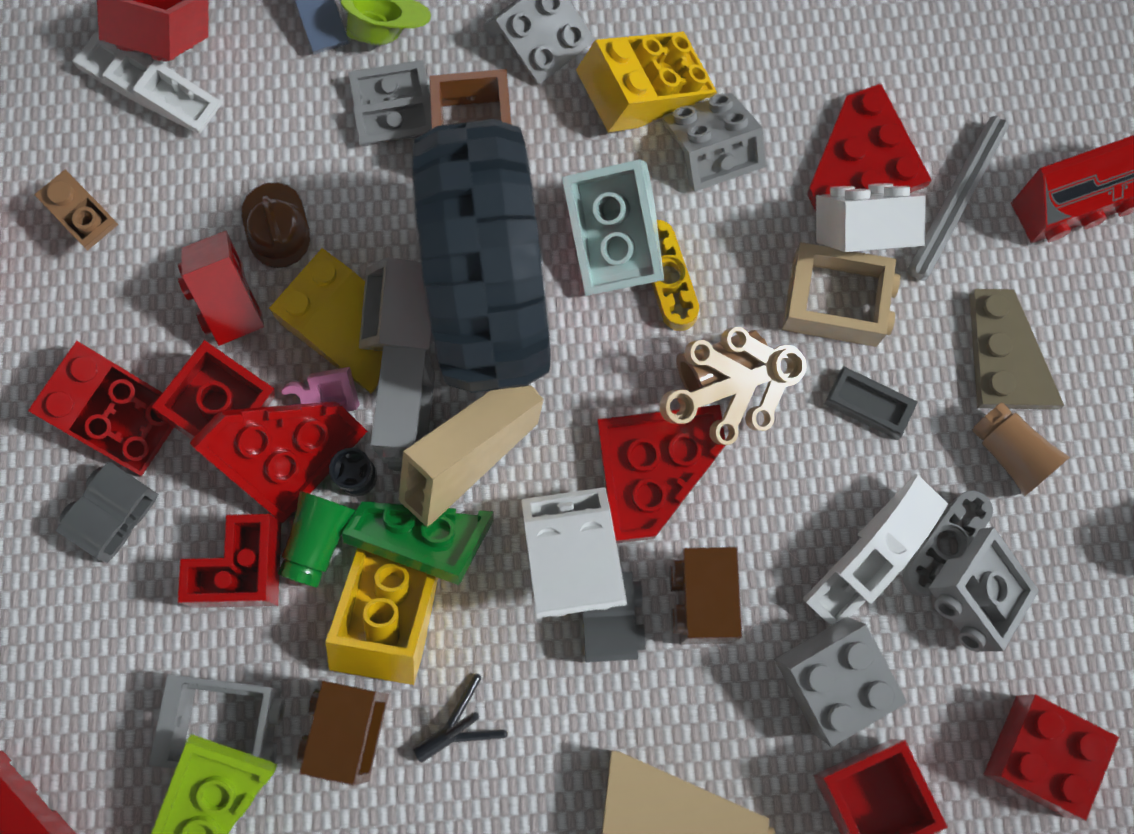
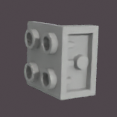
(542, 34)
(717, 140)

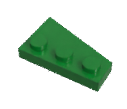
(398, 535)

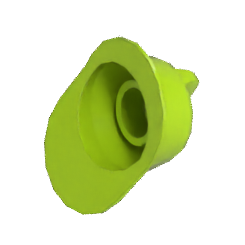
(382, 20)

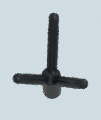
(453, 731)

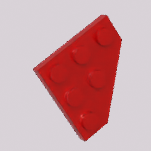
(868, 148)
(278, 449)
(653, 467)

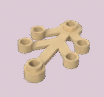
(740, 384)

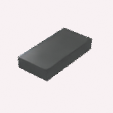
(871, 403)

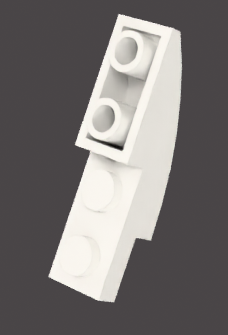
(879, 554)

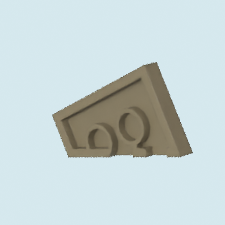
(1007, 355)

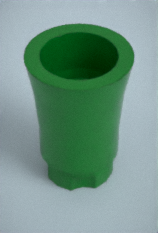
(313, 538)

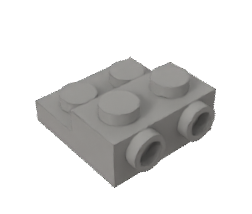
(984, 593)

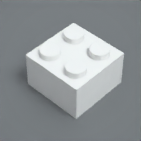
(870, 218)

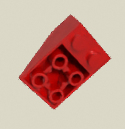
(103, 408)

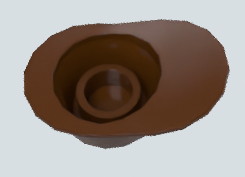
(275, 225)

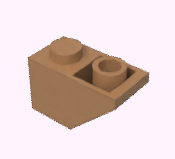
(76, 209)

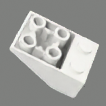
(572, 553)

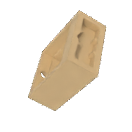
(834, 327)

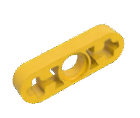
(688, 297)

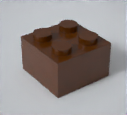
(707, 596)
(342, 733)

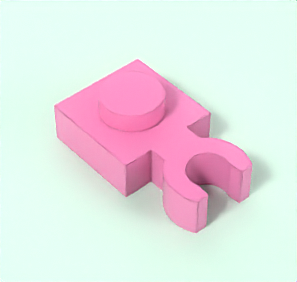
(326, 387)

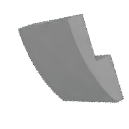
(391, 102)

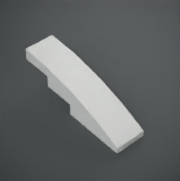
(148, 84)

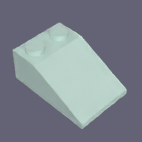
(614, 226)

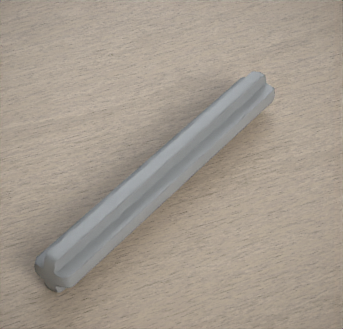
(958, 198)

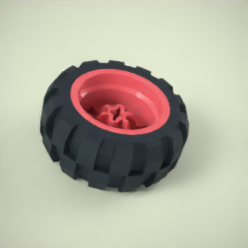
(481, 255)

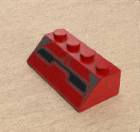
(1078, 192)

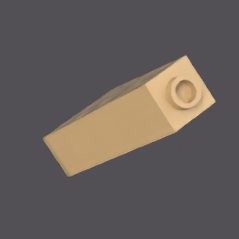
(464, 449)
(655, 802)

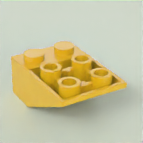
(642, 78)

